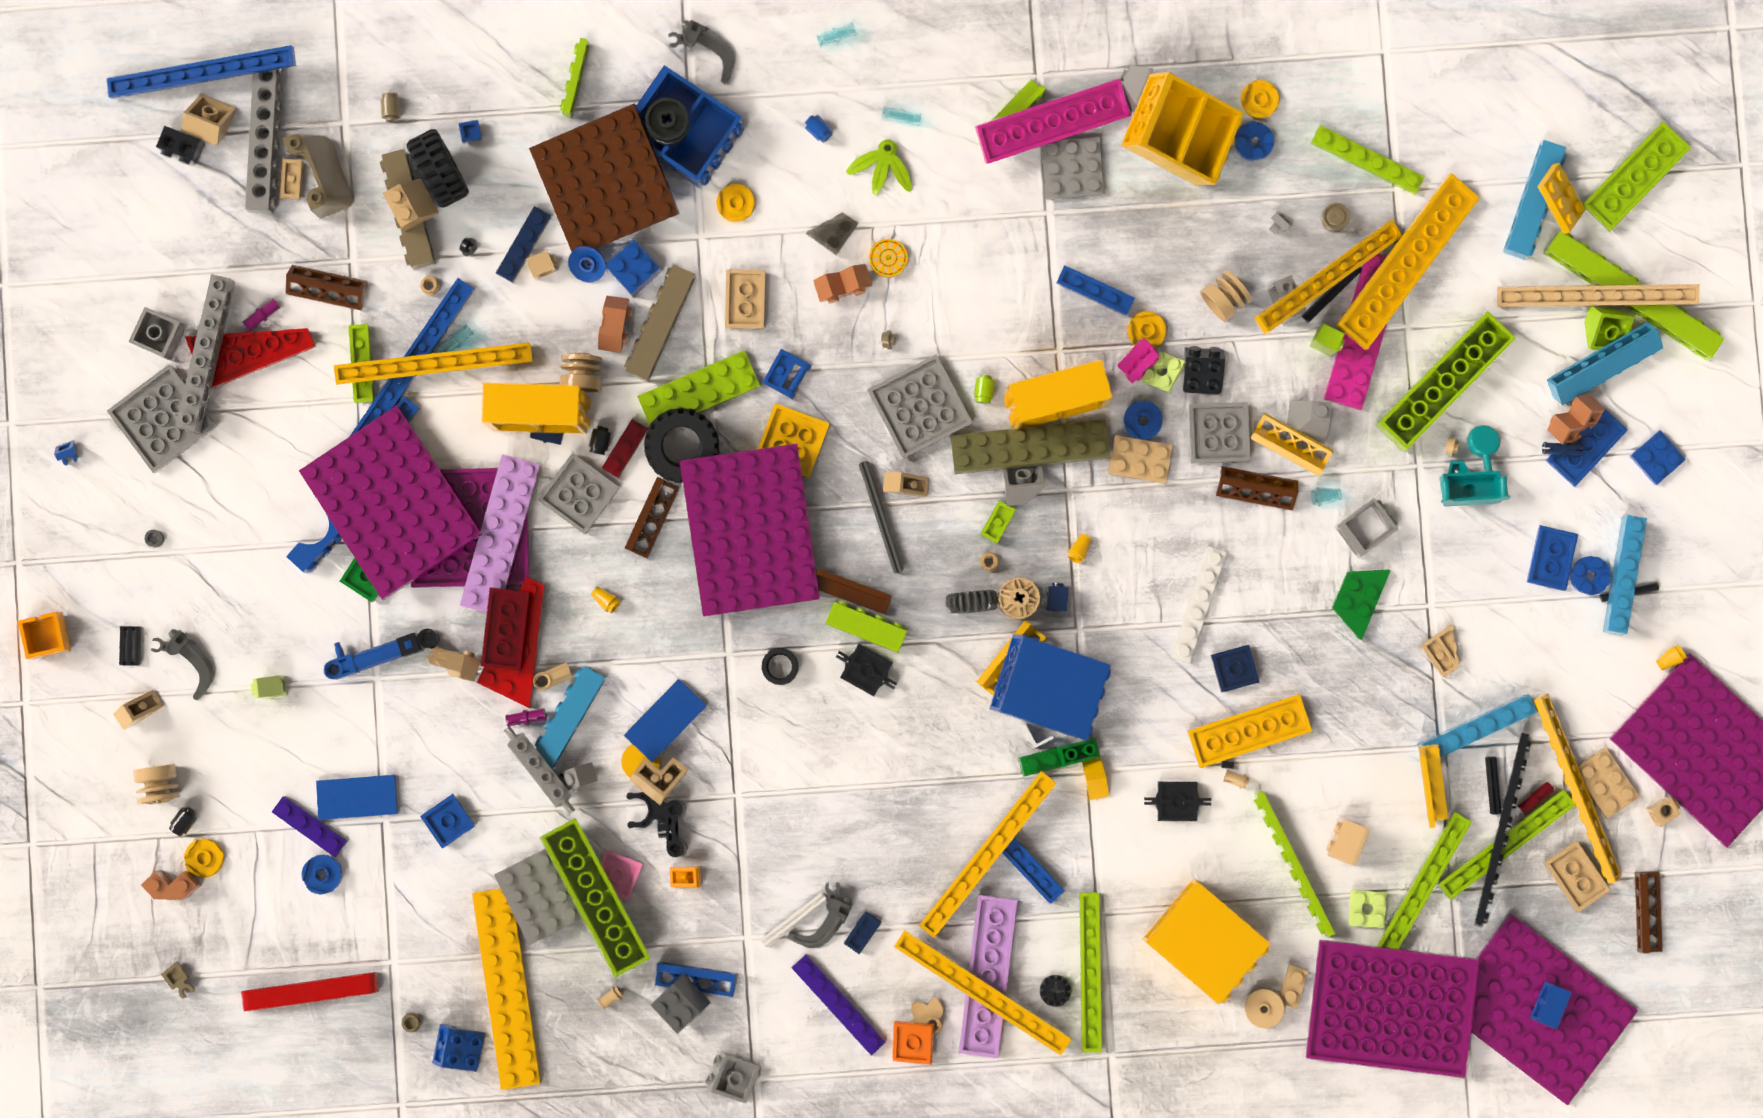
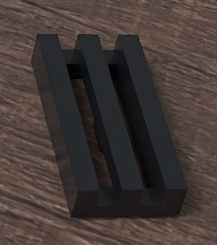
(122, 642)

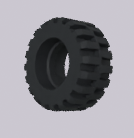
(437, 168)
(666, 422)

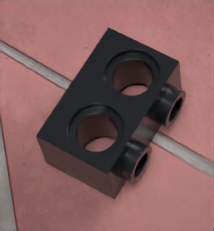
(182, 141)

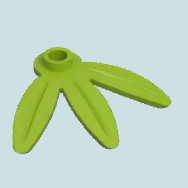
(883, 160)

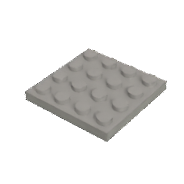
(919, 406)
(150, 419)
(537, 897)

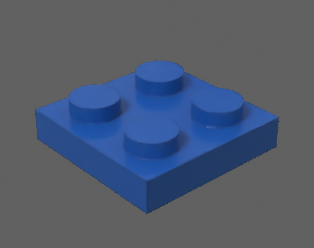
(1657, 457)
(447, 821)

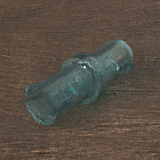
(836, 34)
(901, 116)
(455, 339)

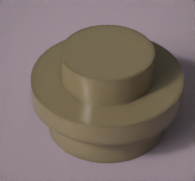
(888, 339)
(411, 1022)

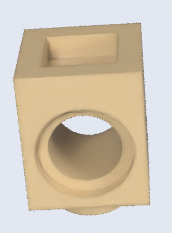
(542, 264)
(1655, 811)

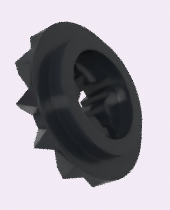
(1049, 983)

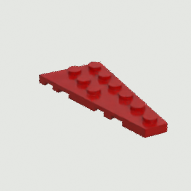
(253, 351)
(514, 683)

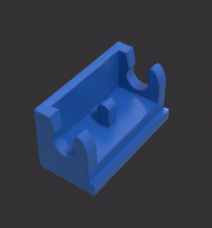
(1550, 1005)

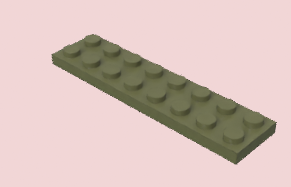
(1030, 446)

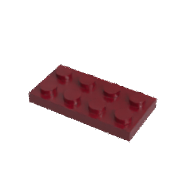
(505, 628)

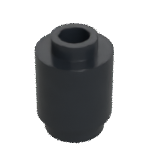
(599, 440)
(183, 821)

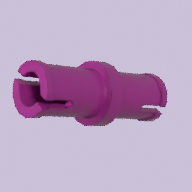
(261, 314)
(526, 717)

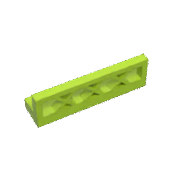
(1024, 99)

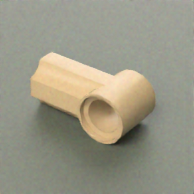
(555, 676)

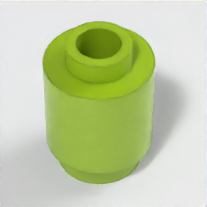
(984, 389)

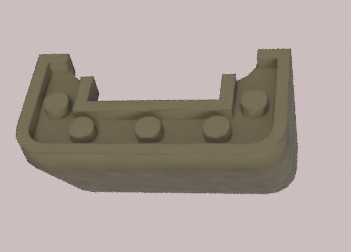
(333, 189)

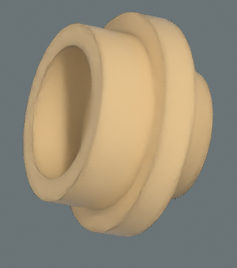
(430, 279)
(1452, 446)
(994, 557)

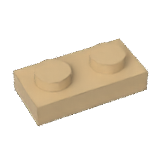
(291, 179)
(1293, 985)

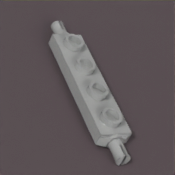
(539, 770)

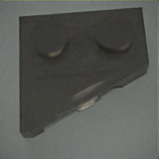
(834, 232)

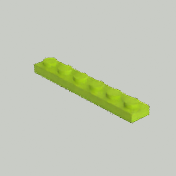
(1367, 160)

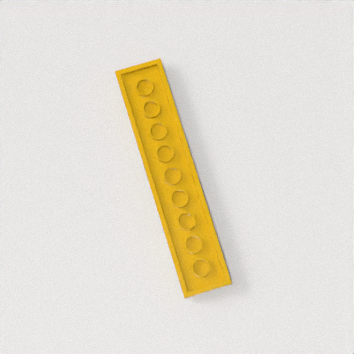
(1407, 261)
(506, 990)

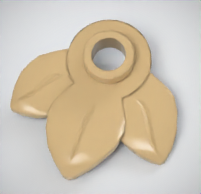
(927, 1013)

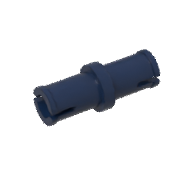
(1562, 449)

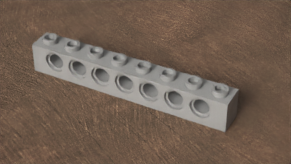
(259, 106)
(205, 354)

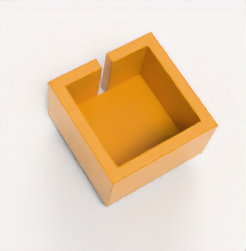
(44, 637)

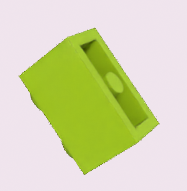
(1327, 340)

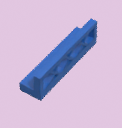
(696, 972)

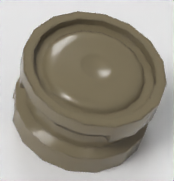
(1335, 217)

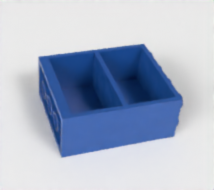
(710, 133)
(1050, 687)

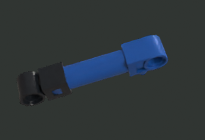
(401, 647)

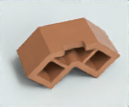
(843, 283)
(612, 330)
(1583, 413)
(162, 888)

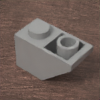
(578, 776)

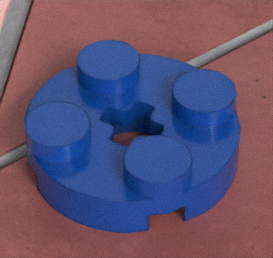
(1256, 152)
(1142, 409)
(1601, 577)
(316, 864)

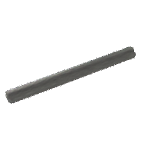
(881, 517)

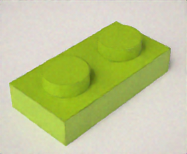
(997, 522)

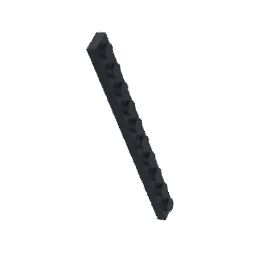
(1501, 839)

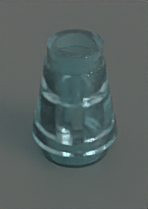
(1324, 496)

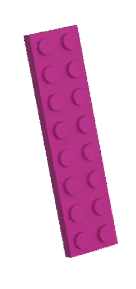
(1052, 121)
(1353, 364)

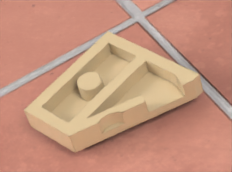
(1442, 651)

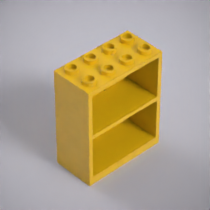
(1182, 129)
(1057, 395)
(535, 408)
(1207, 942)

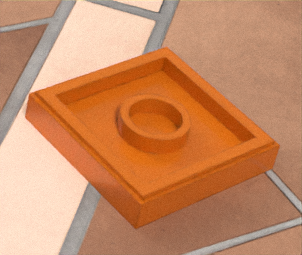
(913, 1042)

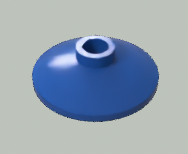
(582, 269)

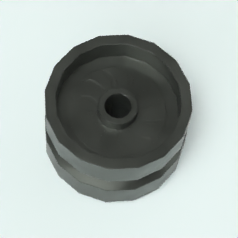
(669, 133)

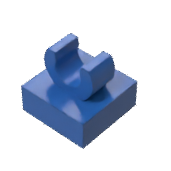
(66, 450)

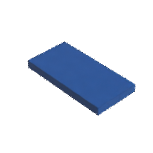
(1596, 444)
(665, 720)
(356, 797)

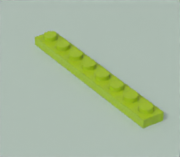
(1518, 836)
(1297, 873)
(1425, 882)
(1090, 972)

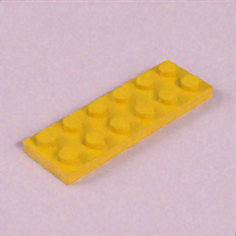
(1249, 731)

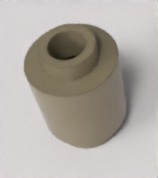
(390, 107)

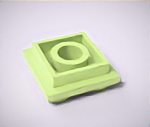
(1165, 382)
(1376, 917)

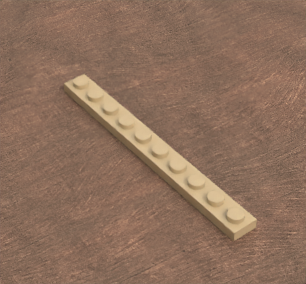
(1598, 295)

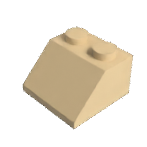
(208, 119)
(410, 203)
(1347, 842)

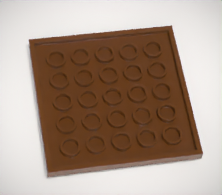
(604, 179)

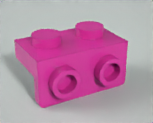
(1138, 360)

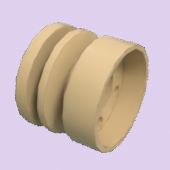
(1229, 293)
(581, 371)
(1014, 609)
(156, 784)

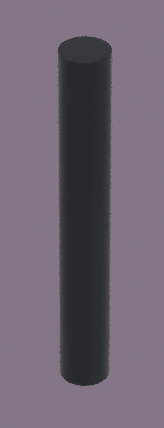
(1638, 590)

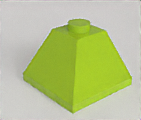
(1605, 325)

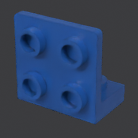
(458, 1048)

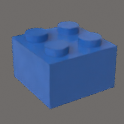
(633, 268)

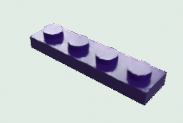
(309, 826)

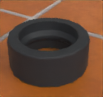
(765, 664)

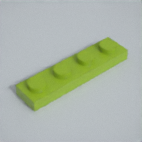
(576, 70)
(359, 352)

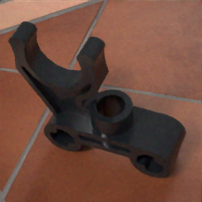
(667, 821)

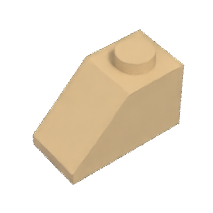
(905, 484)
(137, 709)

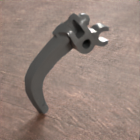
(700, 34)
(186, 647)
(838, 912)

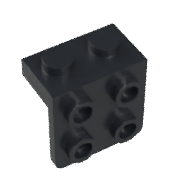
(1203, 370)

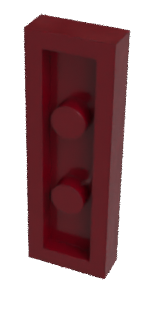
(625, 448)

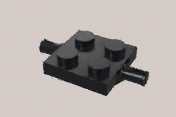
(866, 670)
(1177, 801)

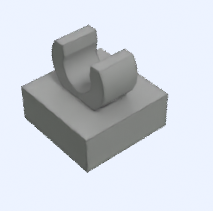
(1280, 222)

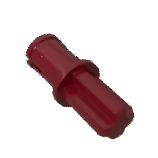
(1536, 798)

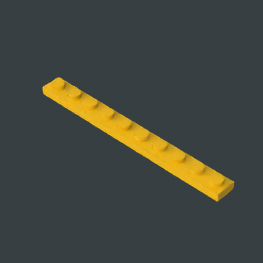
(1328, 277)
(432, 363)
(1578, 788)
(987, 854)
(982, 992)

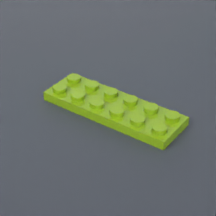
(1636, 176)
(702, 388)

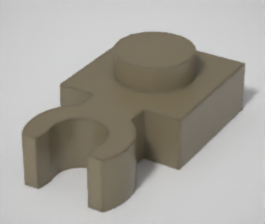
(176, 977)

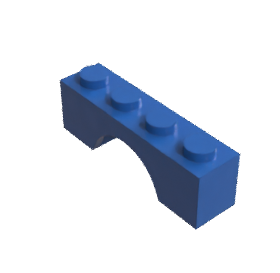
(307, 555)

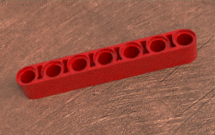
(309, 991)

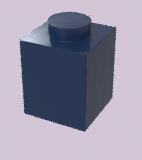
(1057, 597)

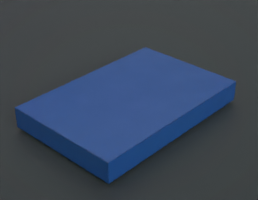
(1552, 558)

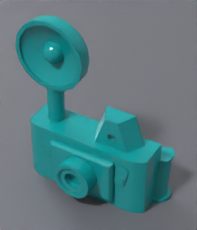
(1475, 487)

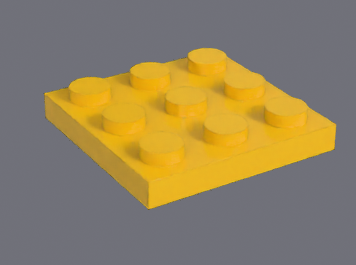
(793, 427)

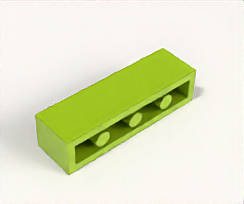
(866, 627)

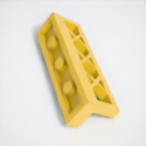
(1287, 449)
(993, 671)
(1433, 783)

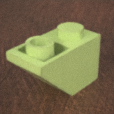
(268, 687)

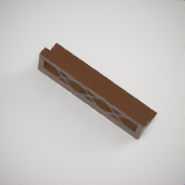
(325, 283)
(1258, 484)
(646, 511)
(853, 591)
(1643, 912)

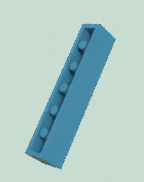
(1532, 203)
(1605, 363)
(1624, 575)
(569, 715)
(1482, 725)

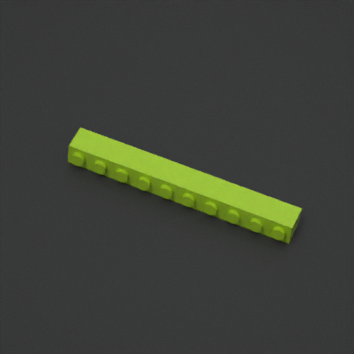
(1667, 318)

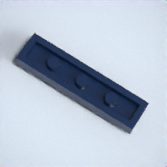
(523, 244)

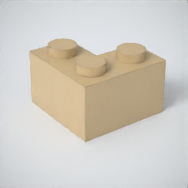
(658, 783)

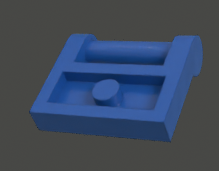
(781, 370)

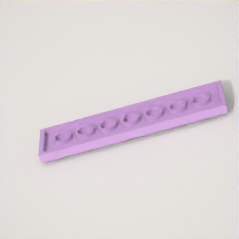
(500, 530)
(991, 964)

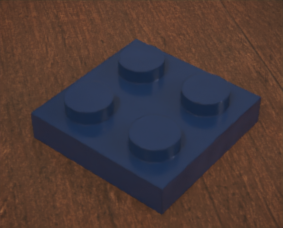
(1234, 668)

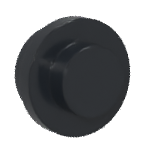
(468, 246)

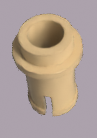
(1236, 779)
(610, 997)

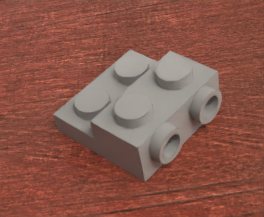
(732, 1077)

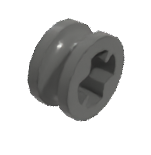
(160, 541)

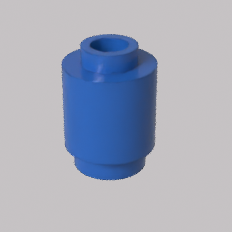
(818, 128)

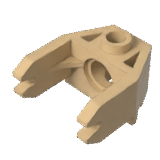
(459, 665)

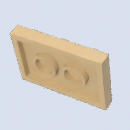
(745, 299)
(1140, 459)
(1607, 783)
(1576, 876)

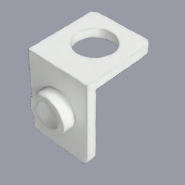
(1028, 737)

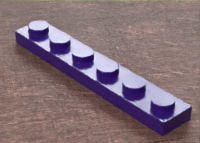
(838, 1004)

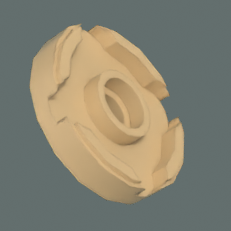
(1267, 998)

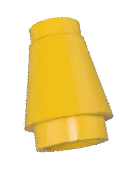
(1079, 549)
(606, 600)
(1671, 657)

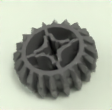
(971, 601)

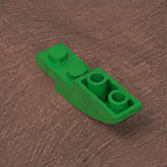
(1059, 757)

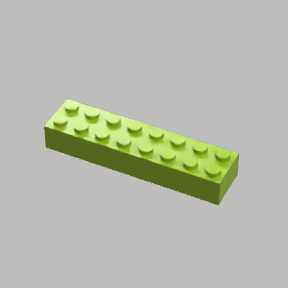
(1445, 381)
(594, 897)

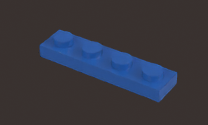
(1095, 290)
(1033, 871)

